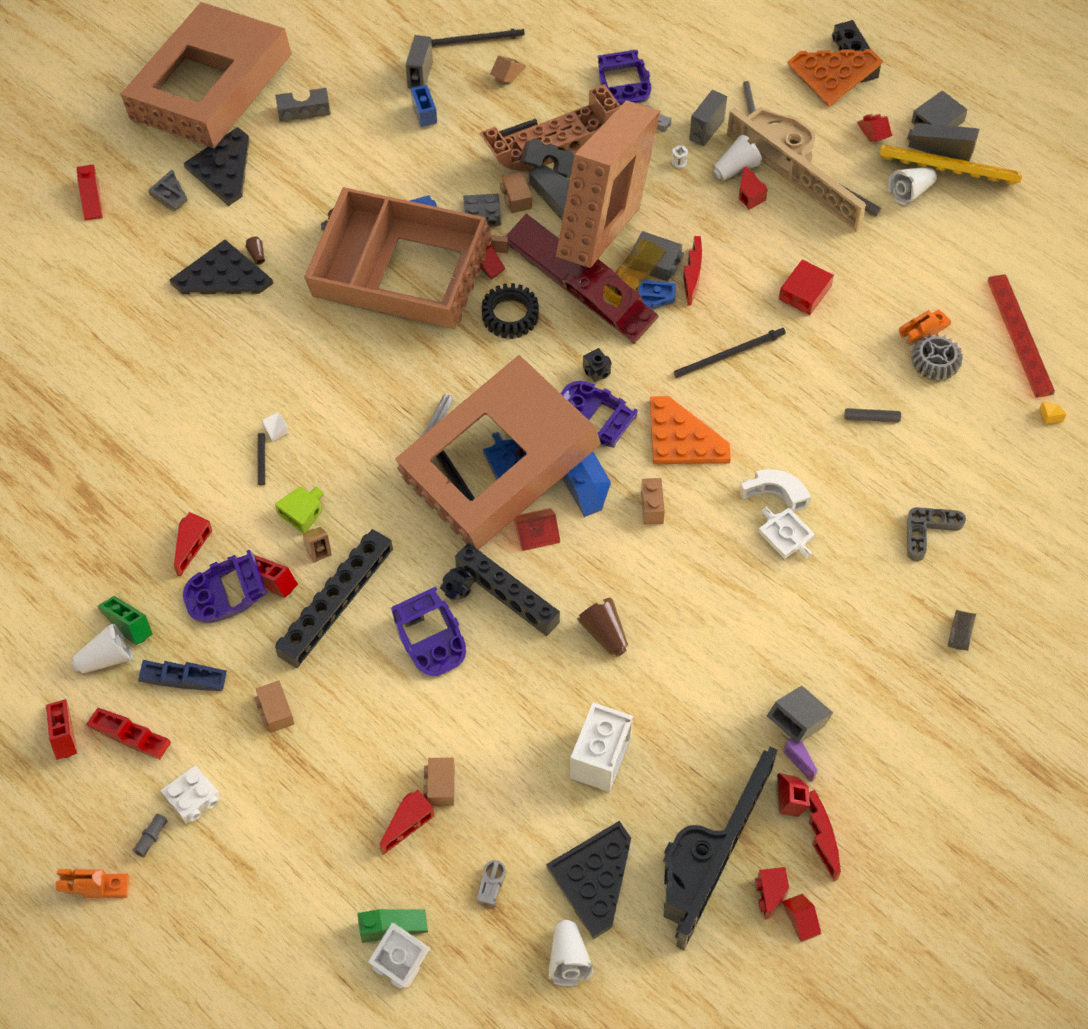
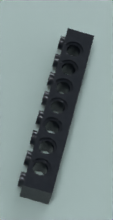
(297, 652)

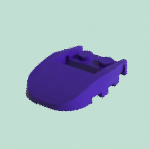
(621, 60)
(588, 399)
(206, 594)
(440, 651)

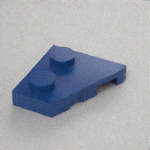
(657, 293)

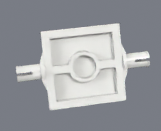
(786, 533)

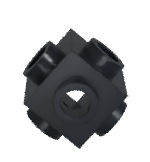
(597, 365)
(457, 583)

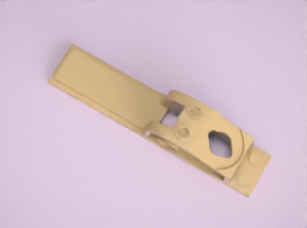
(795, 141)

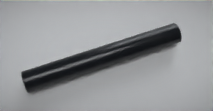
(519, 127)
(261, 458)

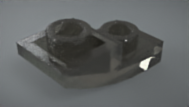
(962, 630)

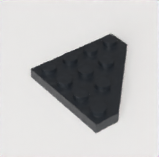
(223, 167)
(222, 271)
(593, 876)

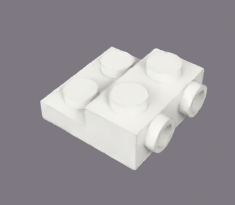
(191, 795)
(399, 956)

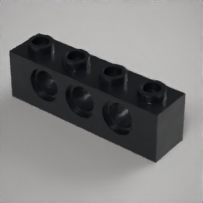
(850, 38)

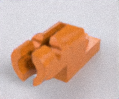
(924, 325)
(93, 883)

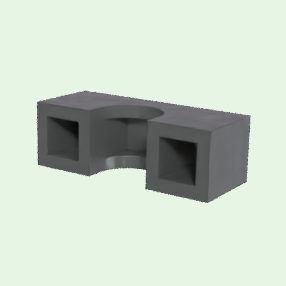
(292, 109)
(535, 152)

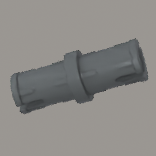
(150, 835)

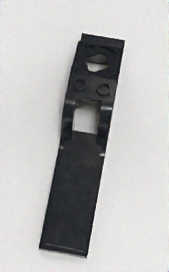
(701, 855)

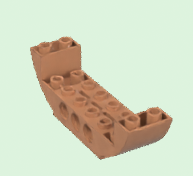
(566, 131)

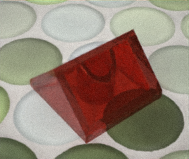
(537, 529)

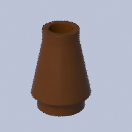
(255, 249)

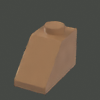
(506, 69)
(317, 544)

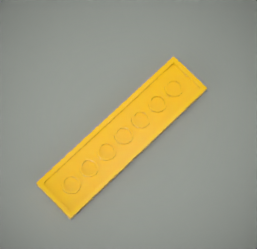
(958, 166)

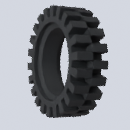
(511, 293)

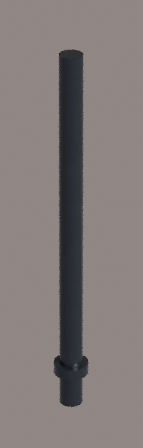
(478, 37)
(772, 335)

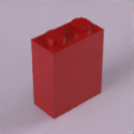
(806, 287)

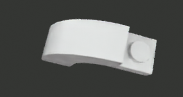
(780, 484)

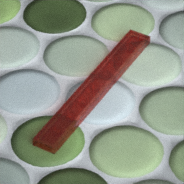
(1021, 336)

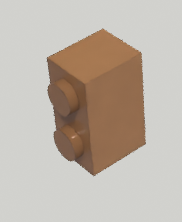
(516, 192)
(652, 501)
(274, 706)
(440, 781)

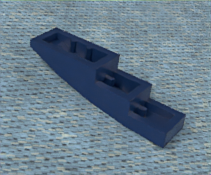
(182, 676)

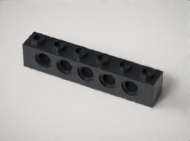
(508, 589)

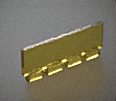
(637, 269)

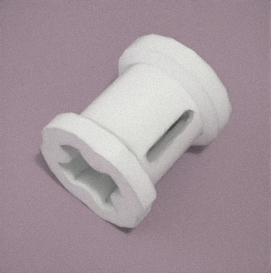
(676, 153)

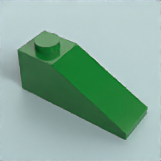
(128, 619)
(376, 922)

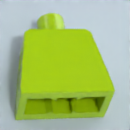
(300, 508)

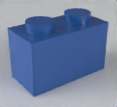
(423, 105)

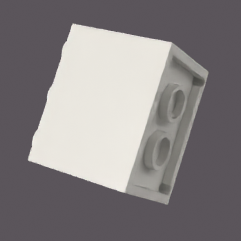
(601, 747)

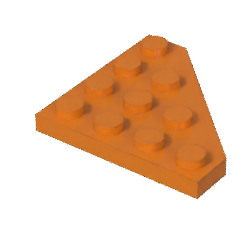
(834, 72)
(682, 437)

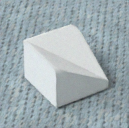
(275, 426)

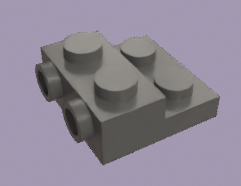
(484, 205)

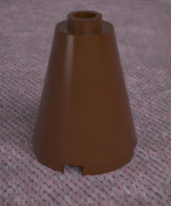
(605, 626)

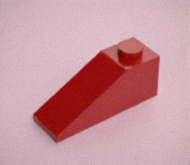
(89, 192)
(191, 536)
(276, 577)
(61, 729)
(410, 816)

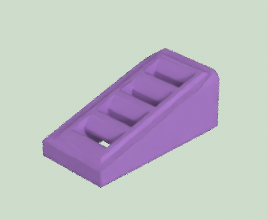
(800, 757)

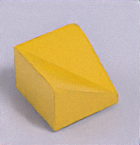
(1052, 413)

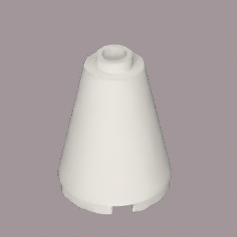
(736, 158)
(910, 183)
(103, 651)
(568, 956)

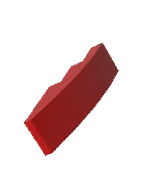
(692, 271)
(128, 733)
(825, 840)

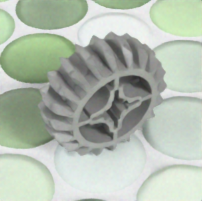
(936, 362)

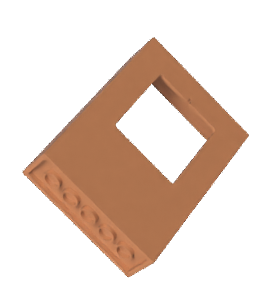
(232, 42)
(607, 183)
(361, 243)
(529, 413)

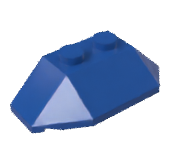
(588, 485)

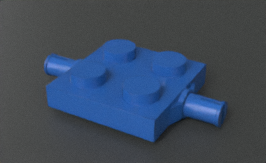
(502, 455)

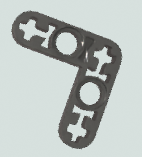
(922, 525)

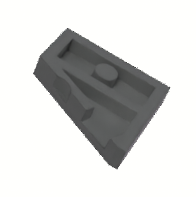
(168, 191)

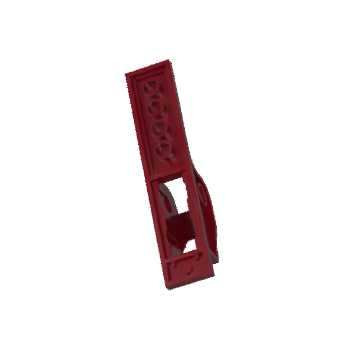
(584, 283)

